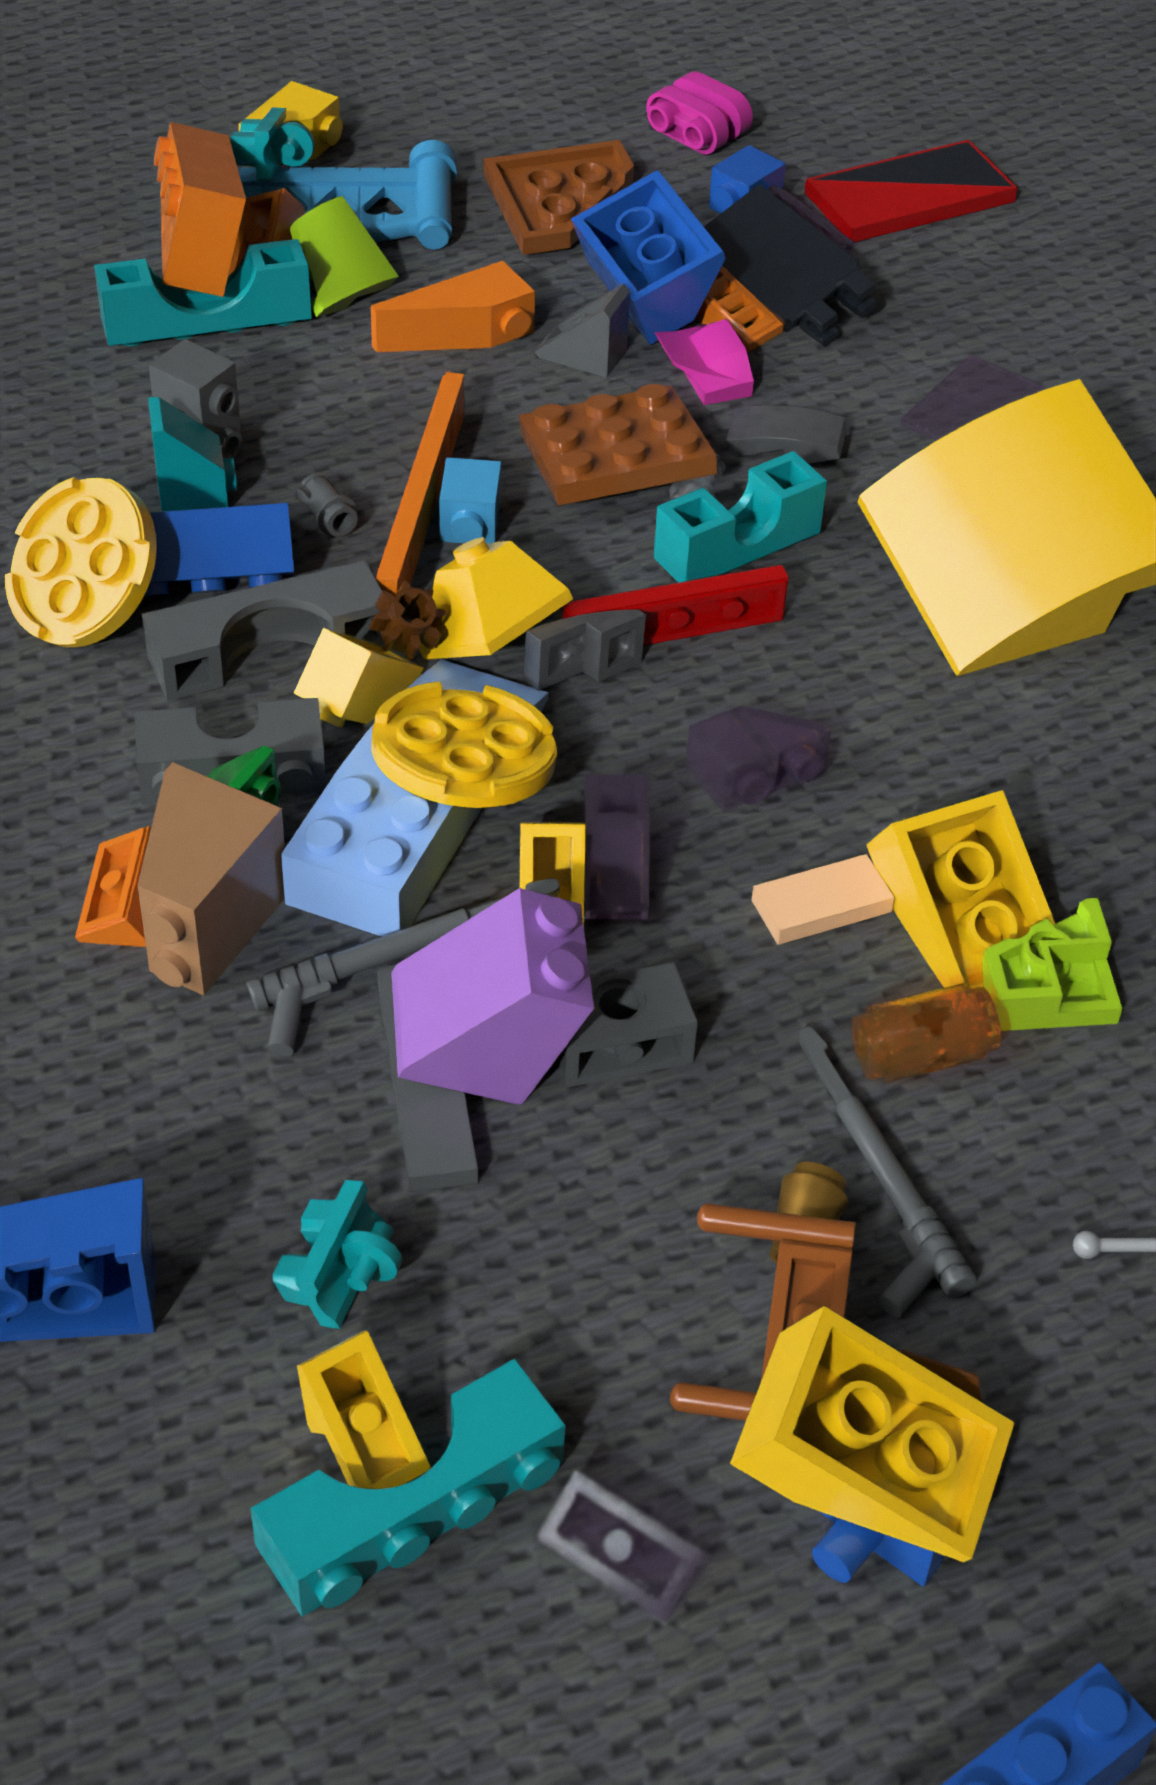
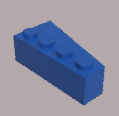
(78, 1265)

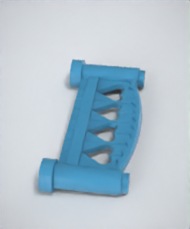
(419, 191)

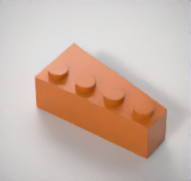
(198, 207)

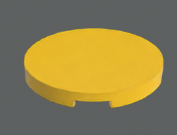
(81, 561)
(464, 745)

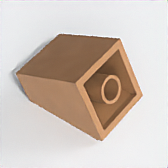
(207, 877)

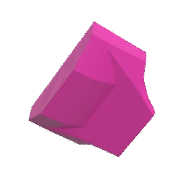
(711, 360)

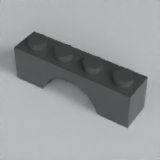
(200, 639)

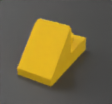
(361, 1415)

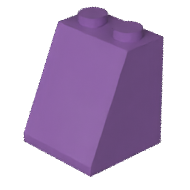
(494, 998)

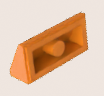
(266, 220)
(112, 900)

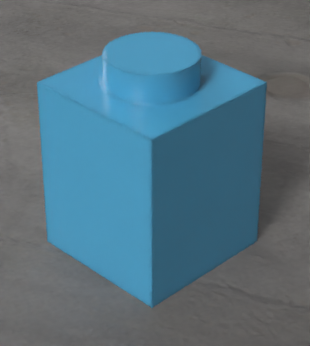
(470, 500)

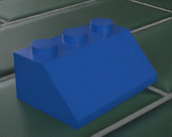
(655, 249)
(221, 546)

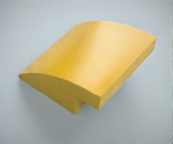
(1018, 528)

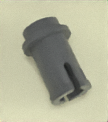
(333, 512)

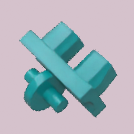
(270, 144)
(346, 1253)

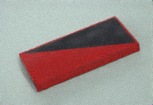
(910, 190)

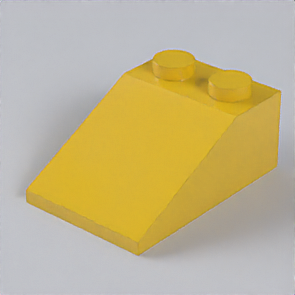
(960, 883)
(872, 1437)

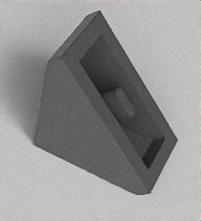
(592, 336)

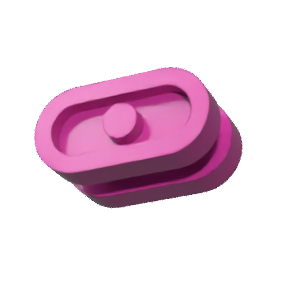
(699, 112)

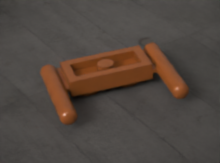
(809, 1275)

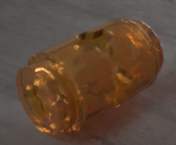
(926, 1032)

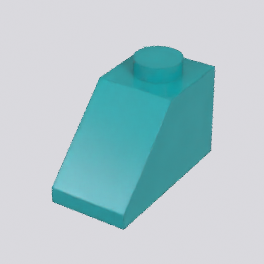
(188, 461)

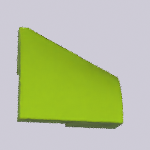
(340, 256)
(1054, 974)

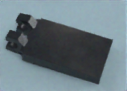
(790, 264)

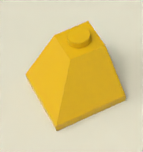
(490, 598)

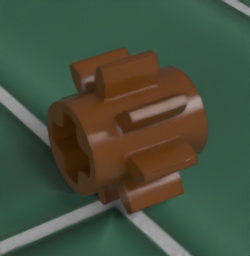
(418, 607)

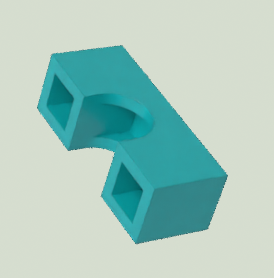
(778, 509)

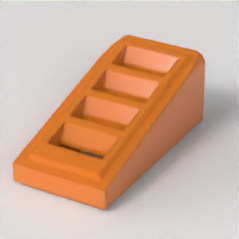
(730, 296)

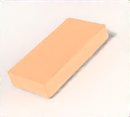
(822, 899)

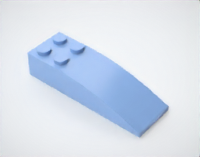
(373, 847)

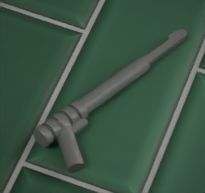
(314, 979)
(924, 1236)

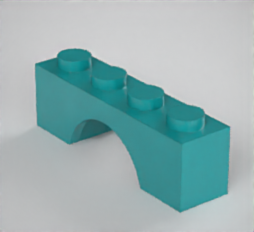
(262, 290)
(333, 1535)

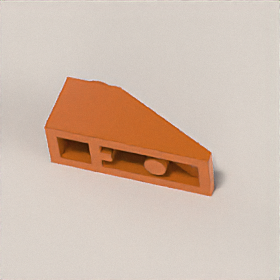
(457, 313)

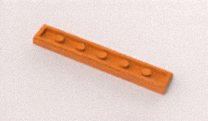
(423, 486)

